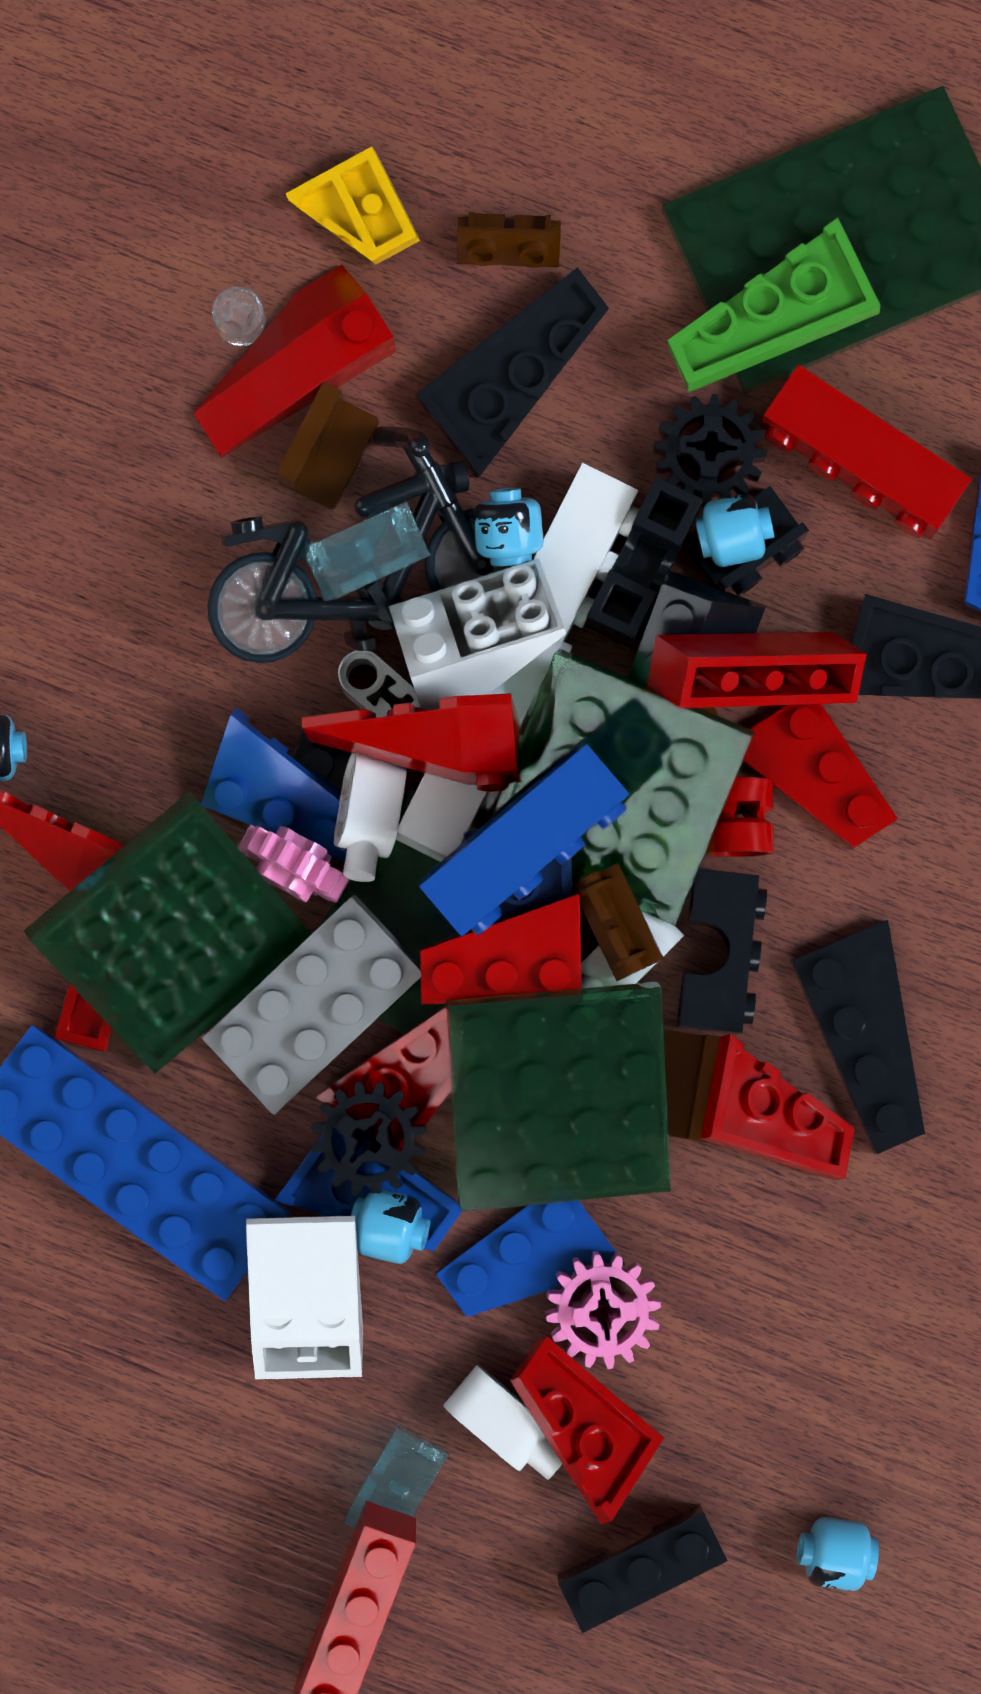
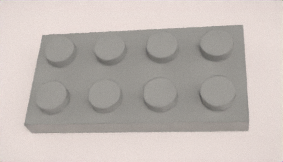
(314, 1004)

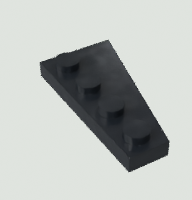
(502, 378)
(916, 652)
(863, 1022)

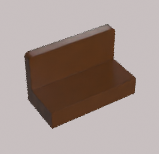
(327, 448)
(688, 1081)

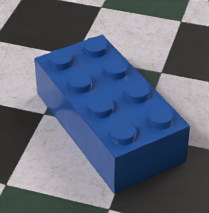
(523, 839)

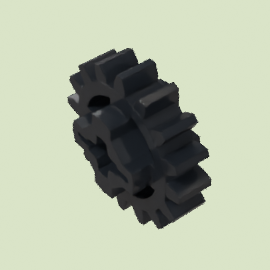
(730, 451)
(347, 1125)

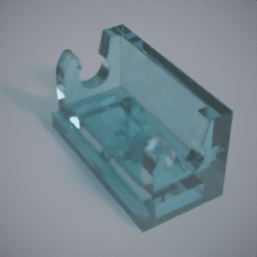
(366, 552)
(399, 1475)

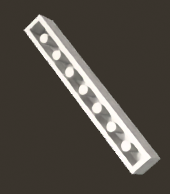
(572, 558)

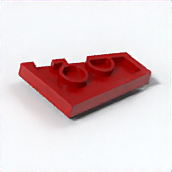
(819, 772)
(513, 956)
(414, 1063)
(770, 1118)
(587, 1426)

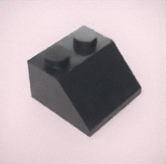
(693, 608)

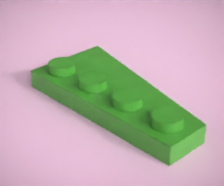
(795, 303)

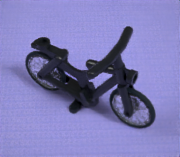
(267, 604)

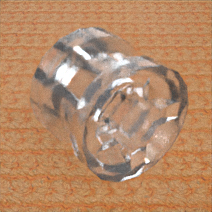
(235, 305)

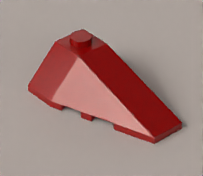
(318, 337)
(463, 741)
(60, 847)

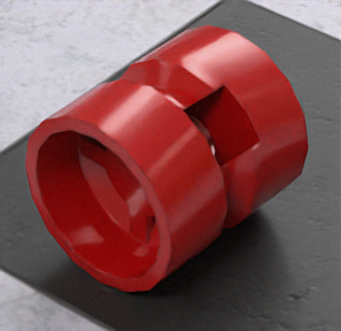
(748, 834)

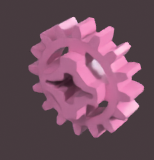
(293, 863)
(626, 1309)

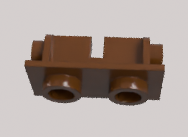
(530, 243)
(617, 922)

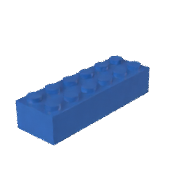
(130, 1161)

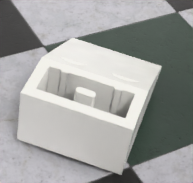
(476, 632)
(304, 1297)

